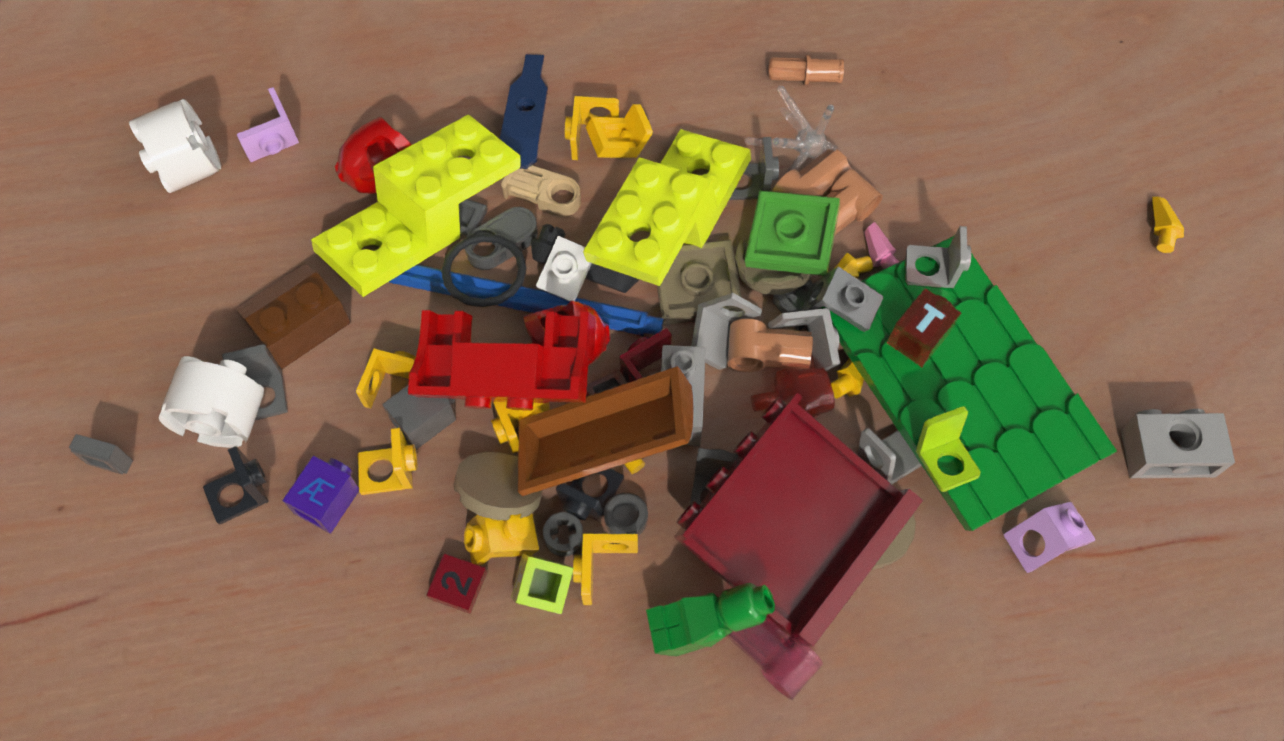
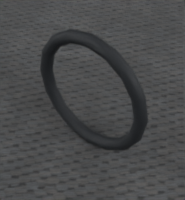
(492, 300)

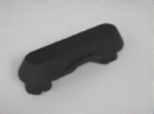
(542, 248)

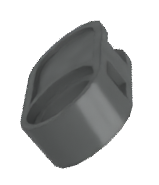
(513, 224)

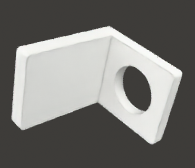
(564, 270)

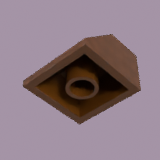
(294, 315)

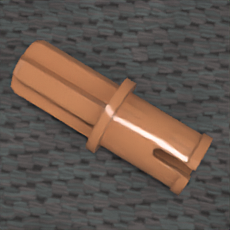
(806, 69)

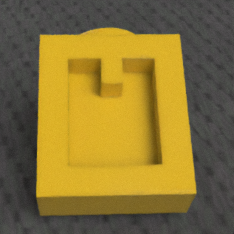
(509, 419)

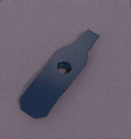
(523, 128)

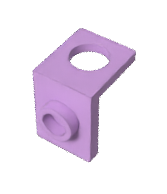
(270, 136)
(1061, 529)

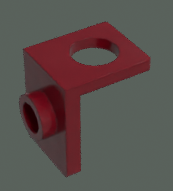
(643, 353)

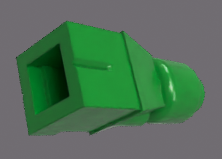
(707, 618)

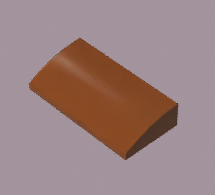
(605, 430)

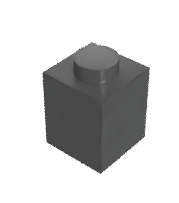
(419, 417)

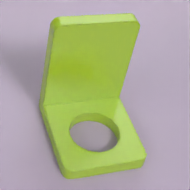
(941, 438)

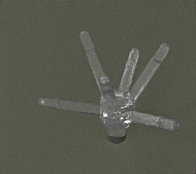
(808, 140)

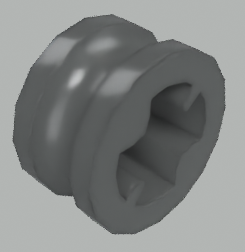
(552, 528)

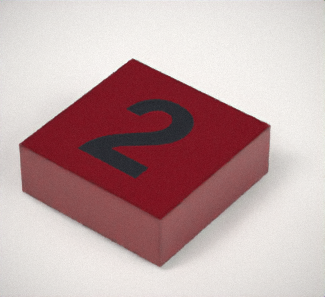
(457, 583)

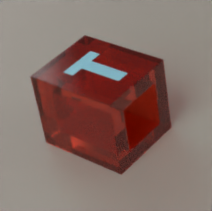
(924, 327)

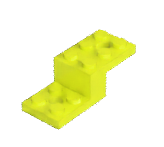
(415, 204)
(669, 205)

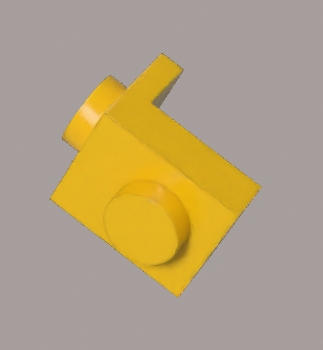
(620, 136)
(500, 538)

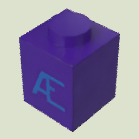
(322, 493)

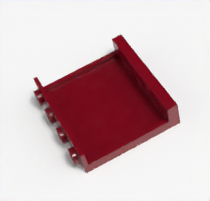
(796, 518)

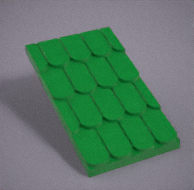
(1022, 414)

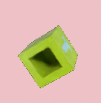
(542, 583)

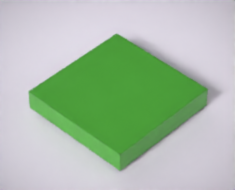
(792, 233)

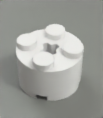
(175, 145)
(212, 401)

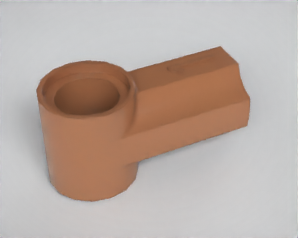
(816, 177)
(856, 197)
(756, 346)

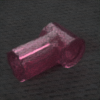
(784, 659)

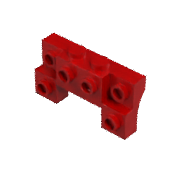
(502, 372)

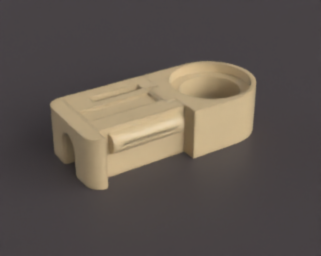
(539, 186)

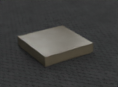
(697, 278)

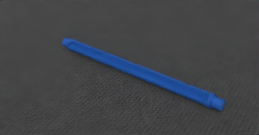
(527, 298)

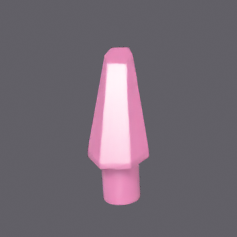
(879, 247)

